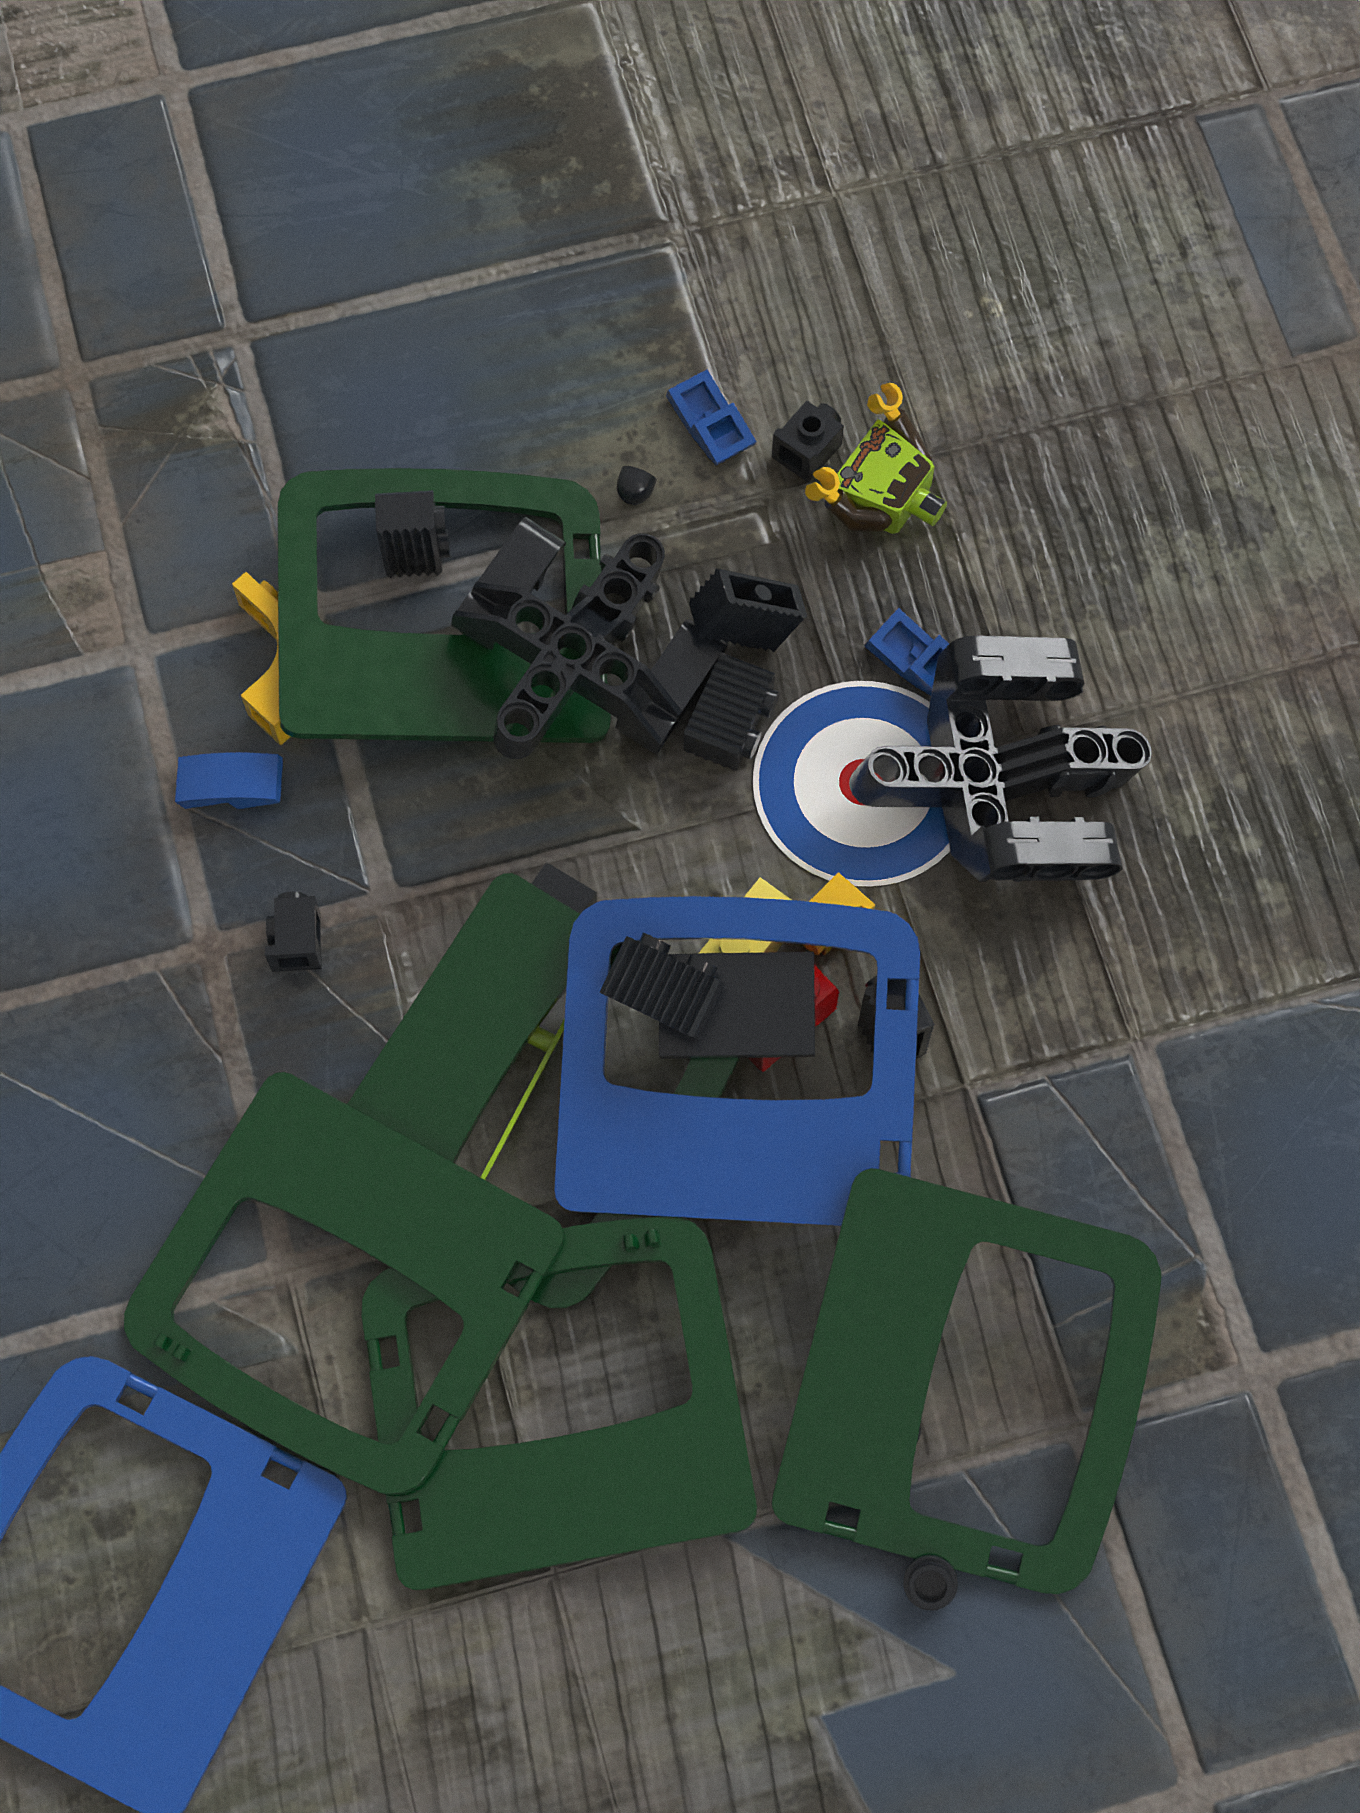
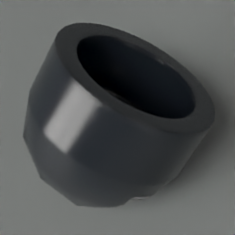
(635, 485)

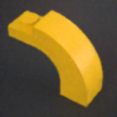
(262, 697)

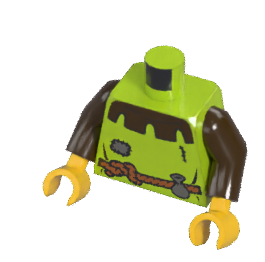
(884, 475)

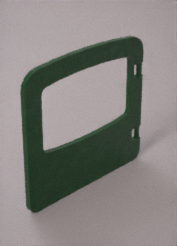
(415, 684)
(473, 1025)
(384, 1198)
(875, 1358)
(586, 1491)

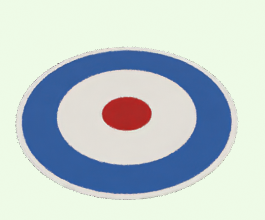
(806, 792)

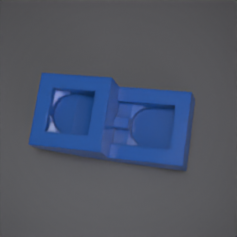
(709, 418)
(907, 650)
(229, 778)

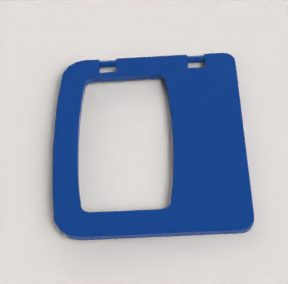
(724, 1155)
(213, 1617)

